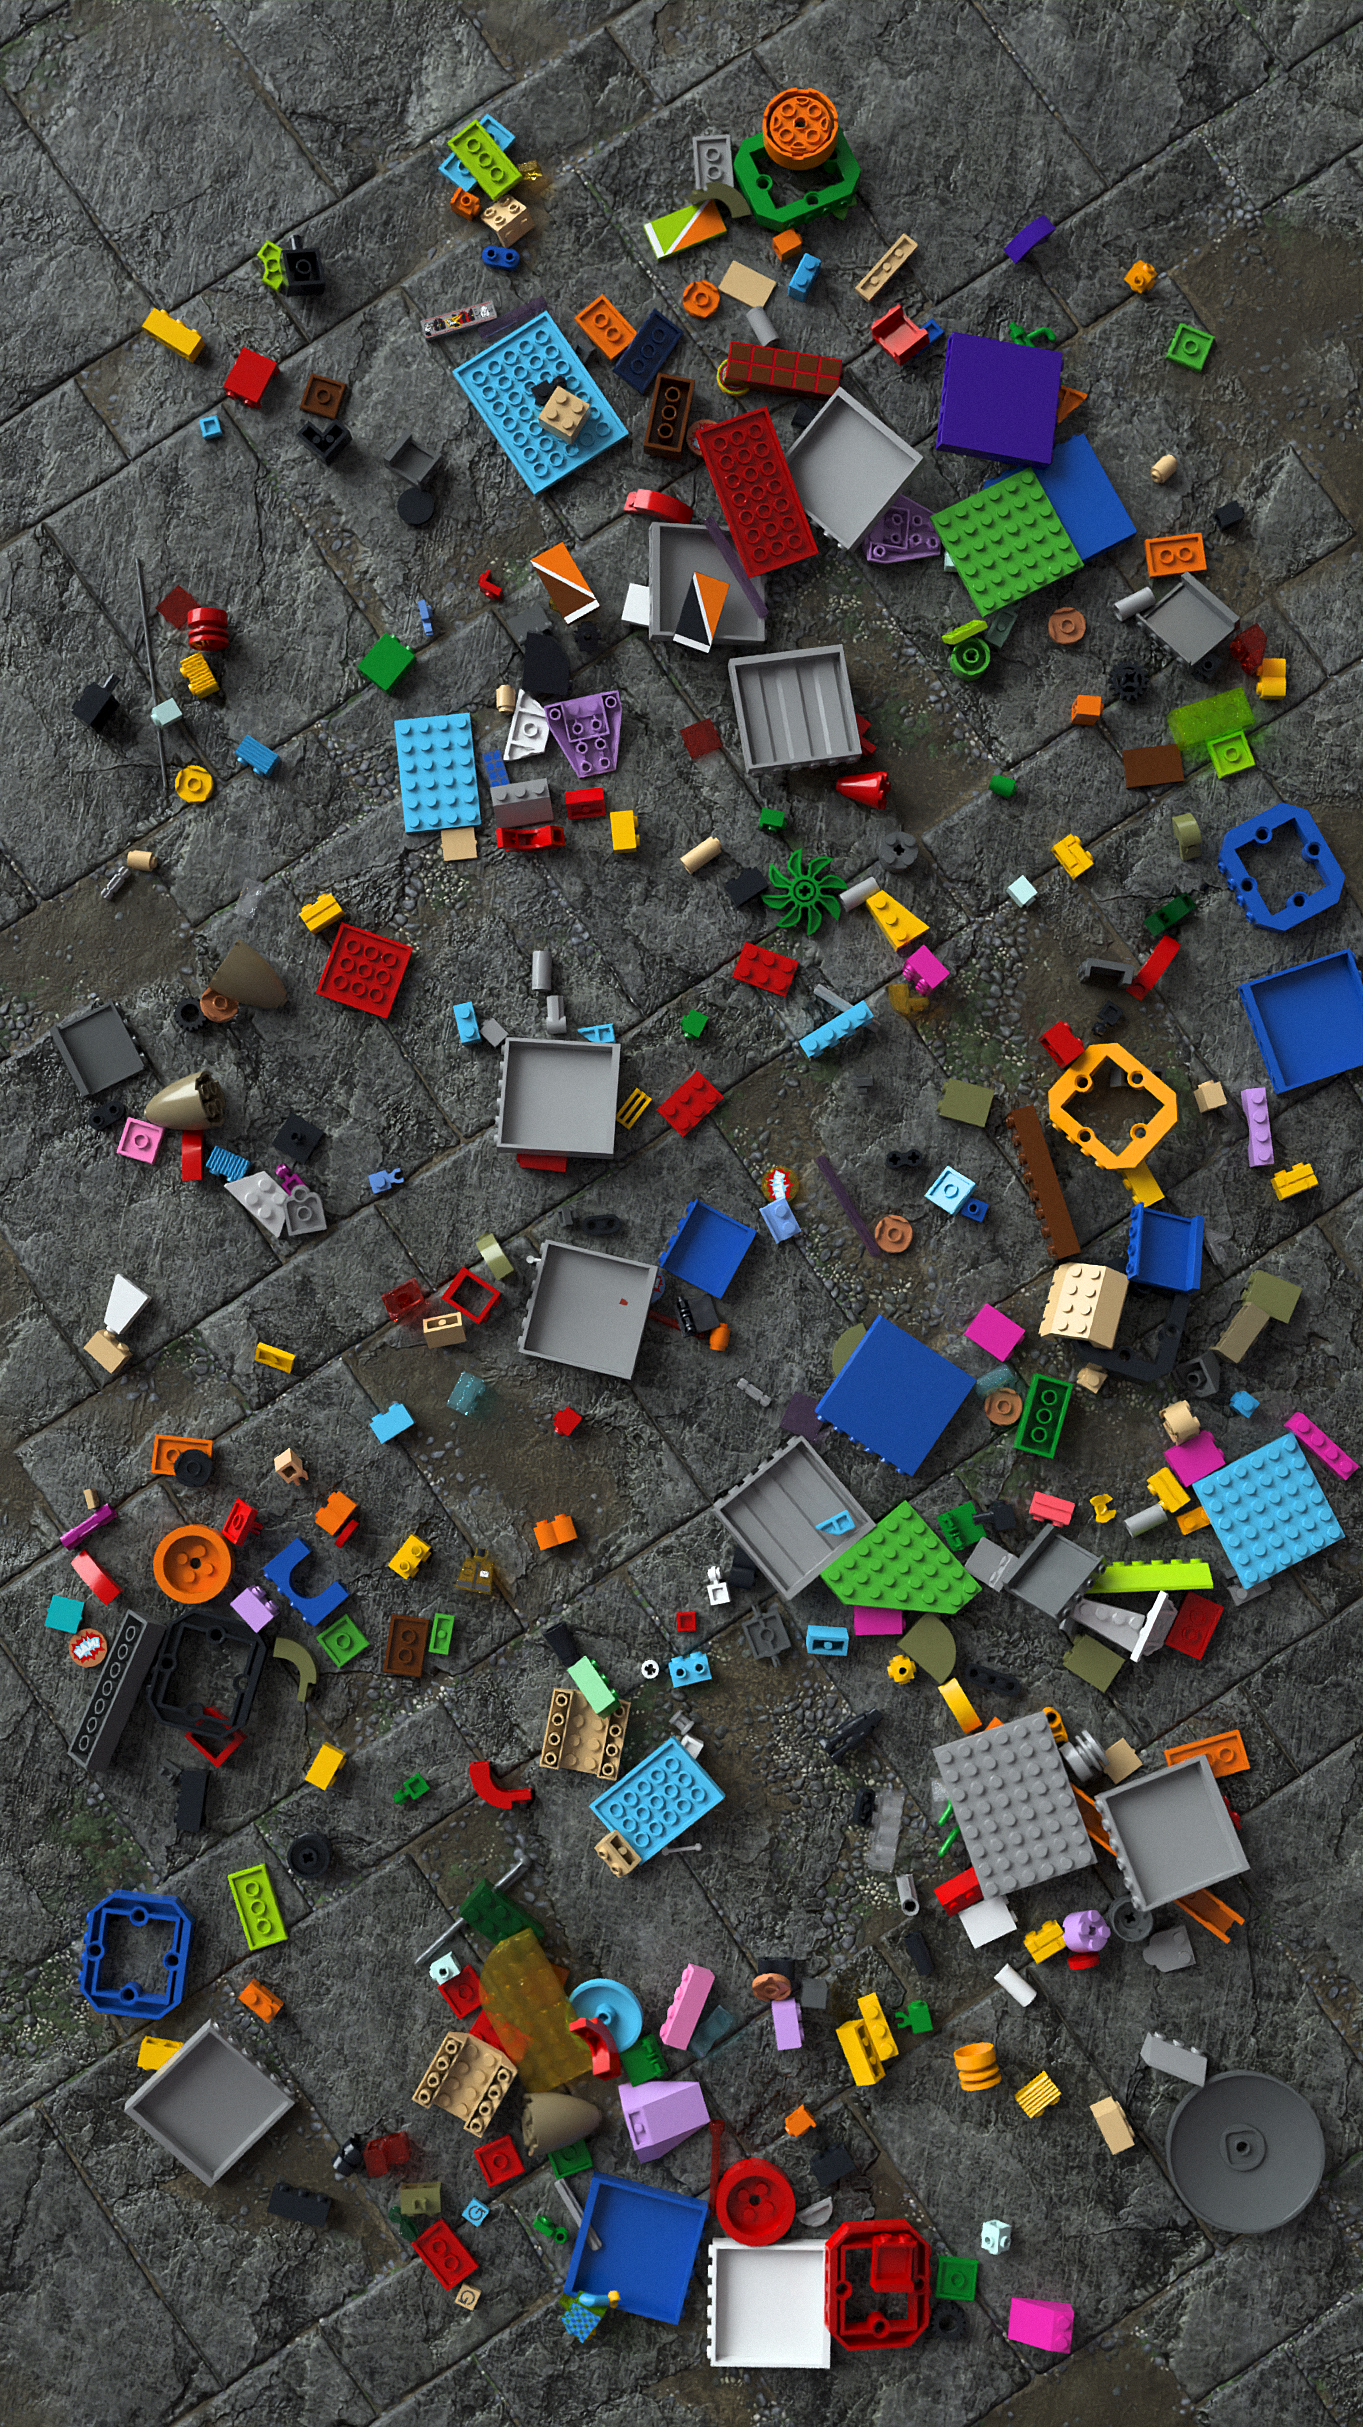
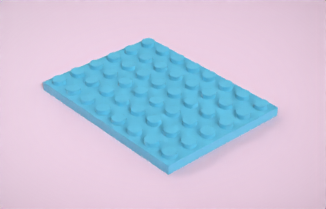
(500, 390)

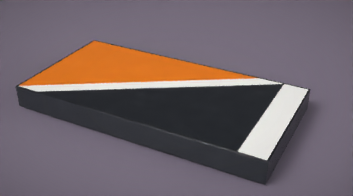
(700, 613)

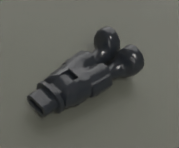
(853, 1732)

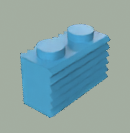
(804, 277)
(257, 756)
(228, 1164)

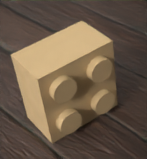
(564, 415)
(1112, 2124)

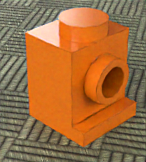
(465, 210)
(799, 2121)

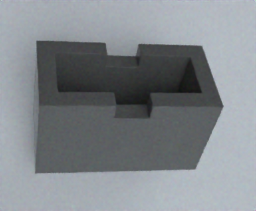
(814, 1993)

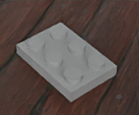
(712, 160)

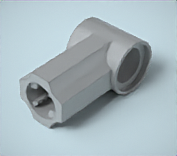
(556, 1020)
(907, 1893)

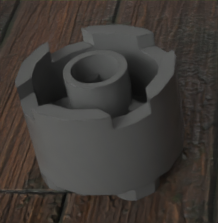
(888, 857)

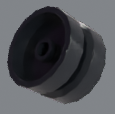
(304, 1865)

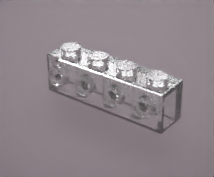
(885, 1830)

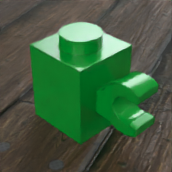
(917, 2018)

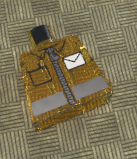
(476, 1573)

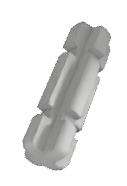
(115, 883)
(754, 1392)

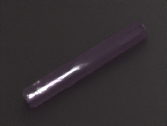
(512, 317)

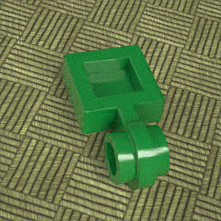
(414, 1786)
(546, 2227)

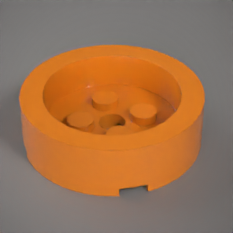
(796, 146)
(174, 1568)

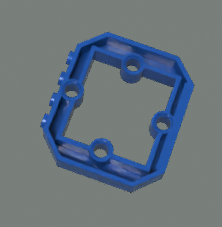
(1311, 837)
(116, 2000)

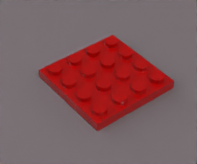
(364, 970)

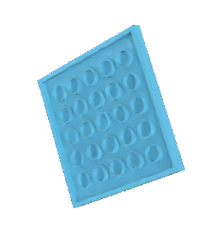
(1268, 1510)

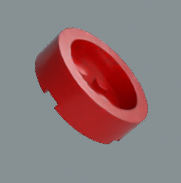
(750, 2222)

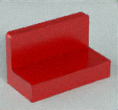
(585, 803)

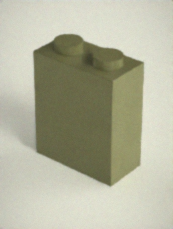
(965, 1103)
(1272, 1295)
(1092, 1661)

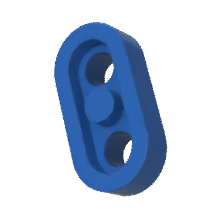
(500, 259)

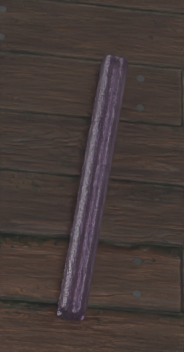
(736, 567)
(848, 1206)

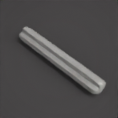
(841, 1004)
(577, 2212)

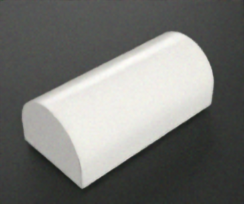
(1016, 1985)

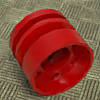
(208, 629)

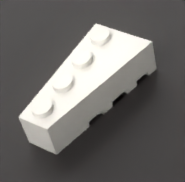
(1112, 1622)

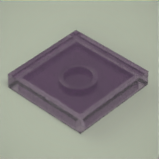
(801, 1417)

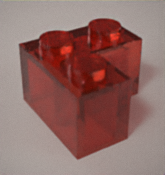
(385, 2151)

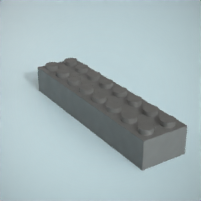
(116, 1690)

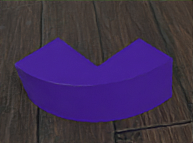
(1031, 236)

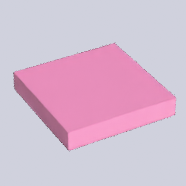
(141, 1140)

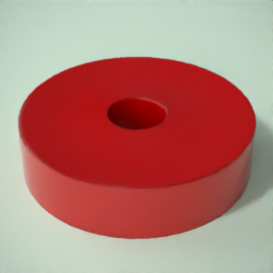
(346, 1534)
(1083, 1960)

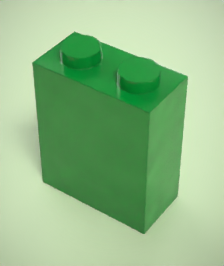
(387, 663)

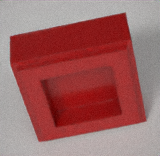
(686, 1621)

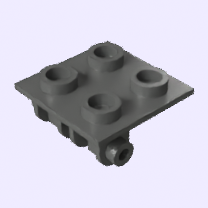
(531, 619)

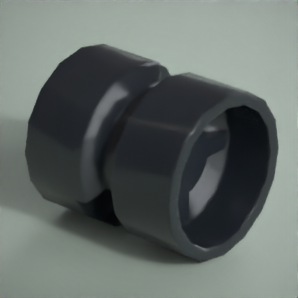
(346, 2160)

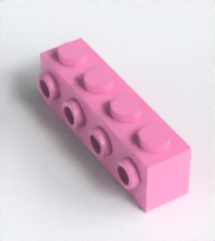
(687, 2006)

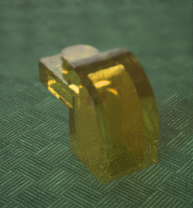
(901, 1003)

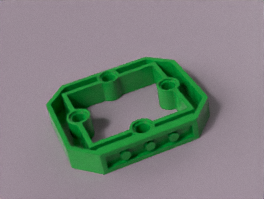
(798, 212)

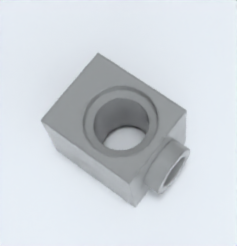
(493, 1033)

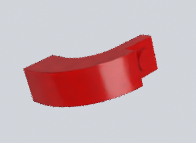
(658, 505)
(530, 840)
(1154, 967)
(492, 1793)
(602, 2047)

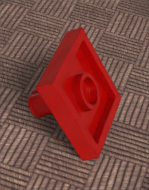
(241, 1522)

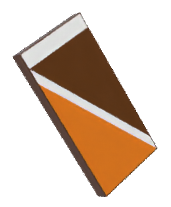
(565, 583)

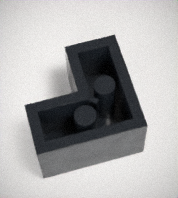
(325, 444)

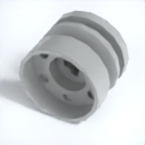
(1084, 1756)

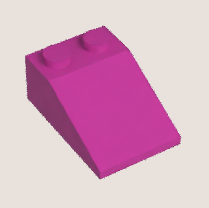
(1041, 2324)

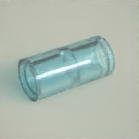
(992, 1381)

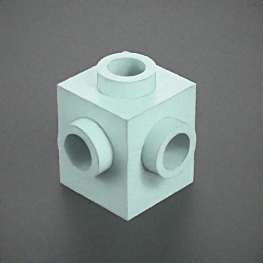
(996, 2236)

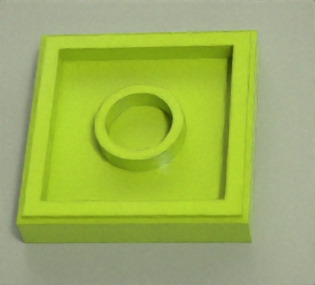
(964, 632)
(1230, 754)

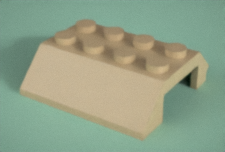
(1085, 1304)

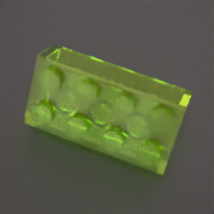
(1210, 719)

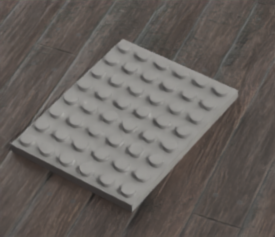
(1014, 1805)

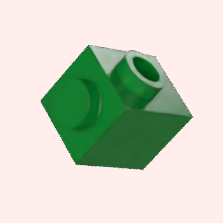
(693, 1025)

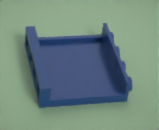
(707, 1248)
(1165, 1250)

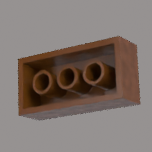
(669, 416)

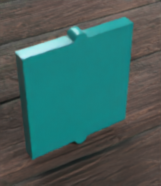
(65, 1614)

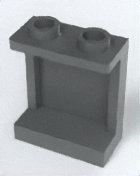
(413, 461)
(1121, 971)

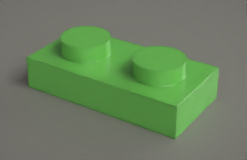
(441, 1633)

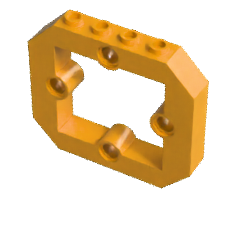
(1085, 1068)

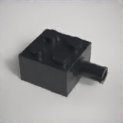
(302, 269)
(97, 704)

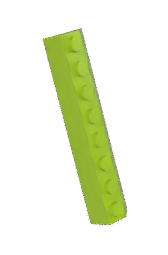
(1154, 1576)

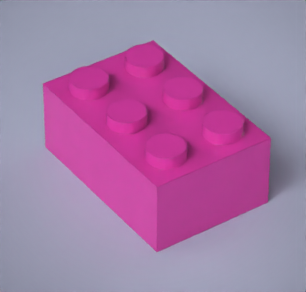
(925, 971)

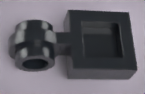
(543, 391)
(1109, 1015)

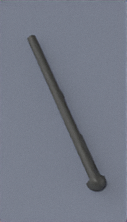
(524, 1863)

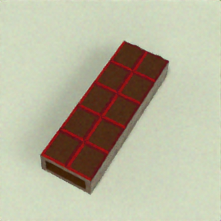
(783, 371)

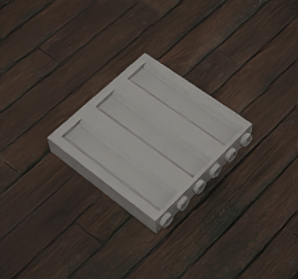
(794, 710)
(778, 1512)

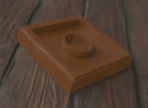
(323, 396)

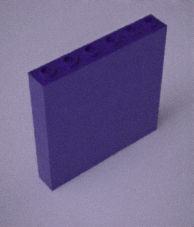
(999, 401)

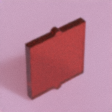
(177, 606)
(700, 738)

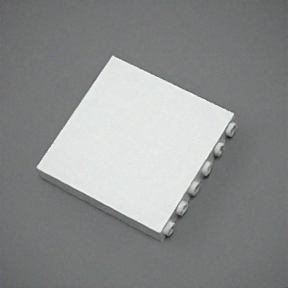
(767, 2304)

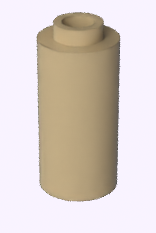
(701, 854)

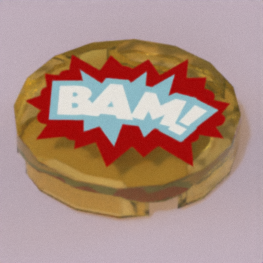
(779, 1183)

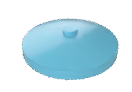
(613, 2006)

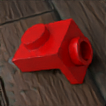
(491, 591)

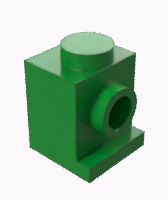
(772, 820)

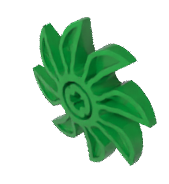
(814, 896)

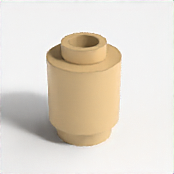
(1163, 469)
(506, 699)
(142, 860)

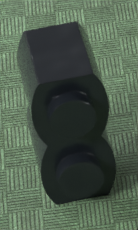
(742, 1570)

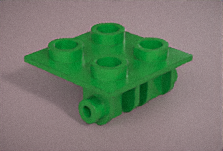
(959, 1527)
(643, 2060)

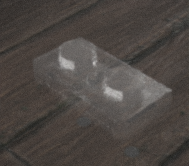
(249, 898)

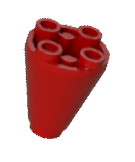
(866, 788)

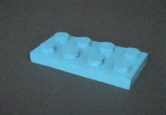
(455, 170)

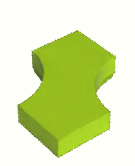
(270, 257)

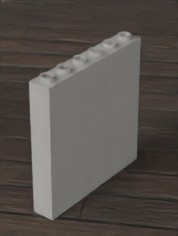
(850, 469)
(673, 558)
(558, 1098)
(578, 1309)
(1171, 1833)
(210, 2102)

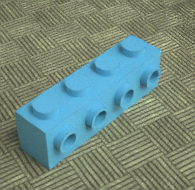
(836, 1028)

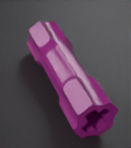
(77, 1535)

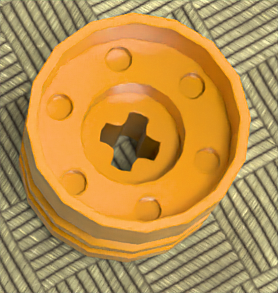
(977, 2066)

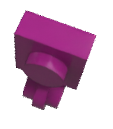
(284, 1171)

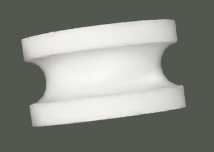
(645, 1672)

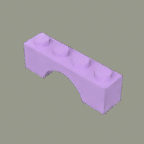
(1256, 1111)

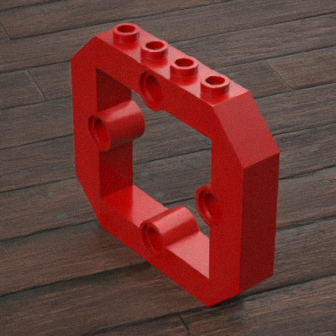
(890, 2333)

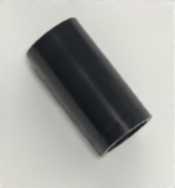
(919, 1953)

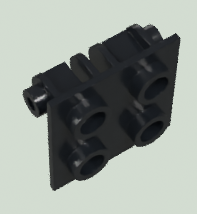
(695, 1315)

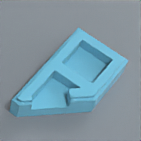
(599, 1033)
(837, 1524)

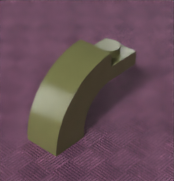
(728, 195)

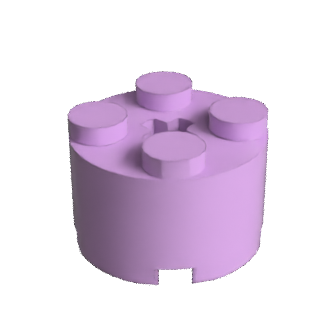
(1085, 1931)

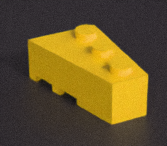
(895, 920)

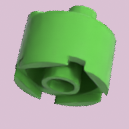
(966, 649)

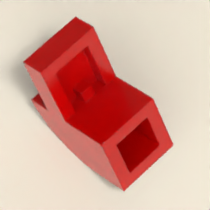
(863, 726)

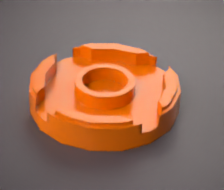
(701, 299)

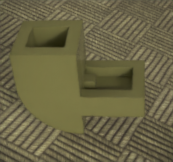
(1188, 834)

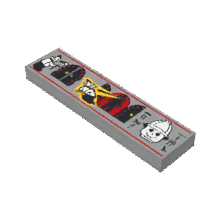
(458, 320)

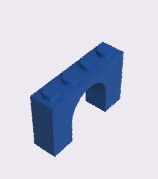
(281, 1571)

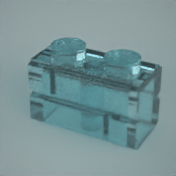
(466, 1392)

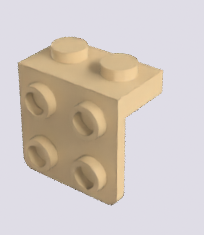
(508, 220)

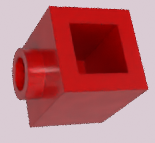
(566, 1421)

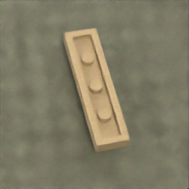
(886, 268)

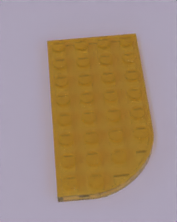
(532, 2014)

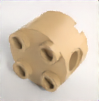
(1179, 1422)

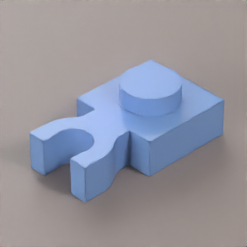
(426, 613)
(383, 1181)

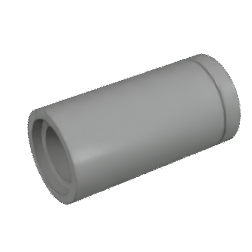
(762, 327)
(1134, 604)
(859, 894)
(541, 971)
(1145, 1520)

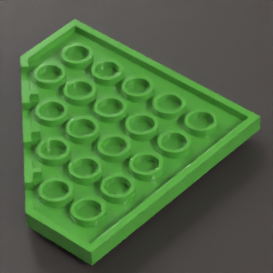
(901, 1569)

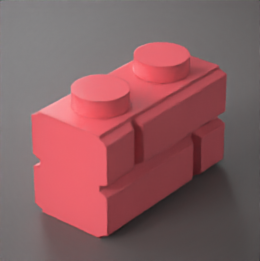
(1051, 1508)

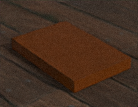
(1152, 766)
(406, 1645)

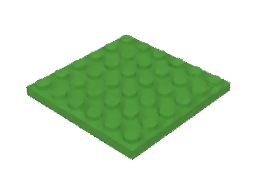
(1006, 542)

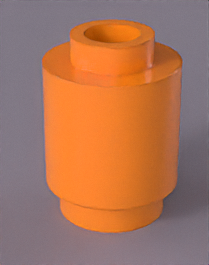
(720, 1337)

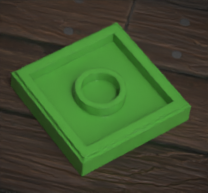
(1190, 348)
(343, 1640)

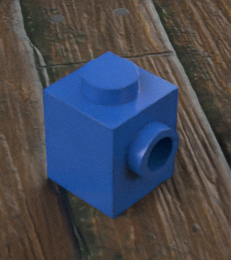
(974, 1210)

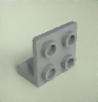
(990, 1563)

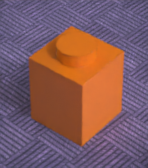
(787, 244)

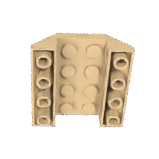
(582, 1739)
(467, 2080)

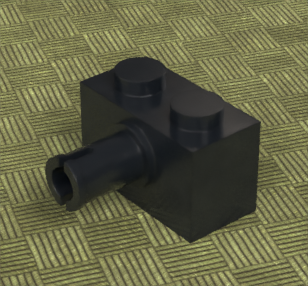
(999, 1514)

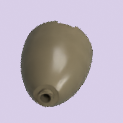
(248, 979)
(181, 1104)
(556, 2121)

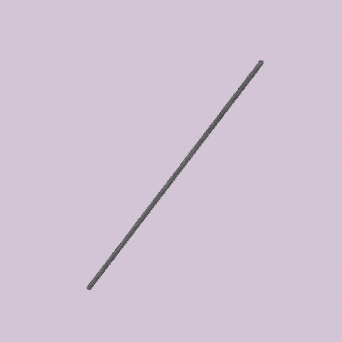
(151, 669)

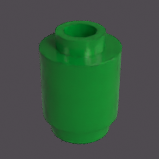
(1003, 786)

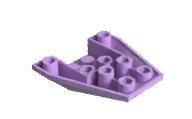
(902, 534)
(588, 731)
(662, 2115)

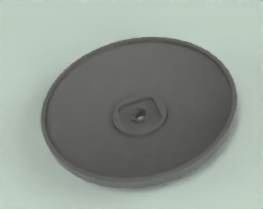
(1267, 2179)

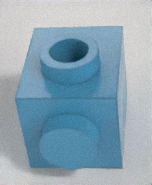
(1243, 1404)

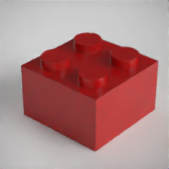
(1062, 1044)

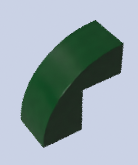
(1170, 914)

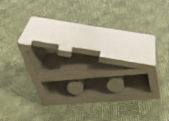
(1241, 1333)

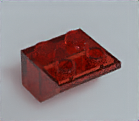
(1249, 648)

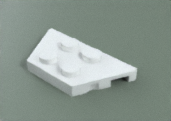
(528, 730)
(261, 1198)
(1156, 1628)

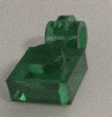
(407, 2228)

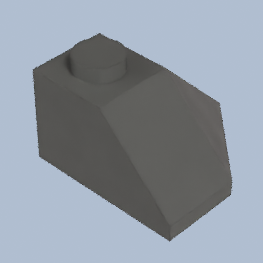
(1199, 1374)

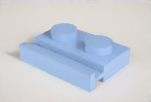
(780, 1220)

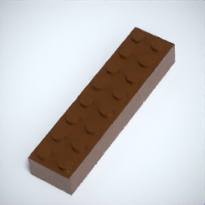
(1042, 1182)

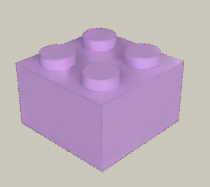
(255, 1607)
(786, 2017)

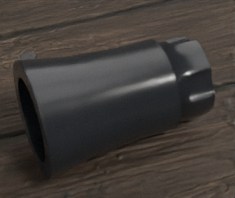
(803, 416)
(562, 1643)

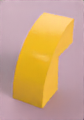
(960, 1705)

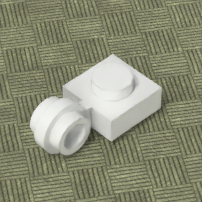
(718, 1591)

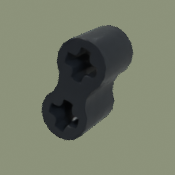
(903, 1159)
(777, 1965)

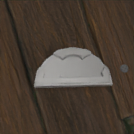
(816, 2214)

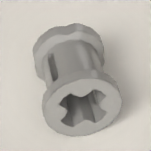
(675, 1720)

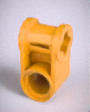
(1057, 1727)

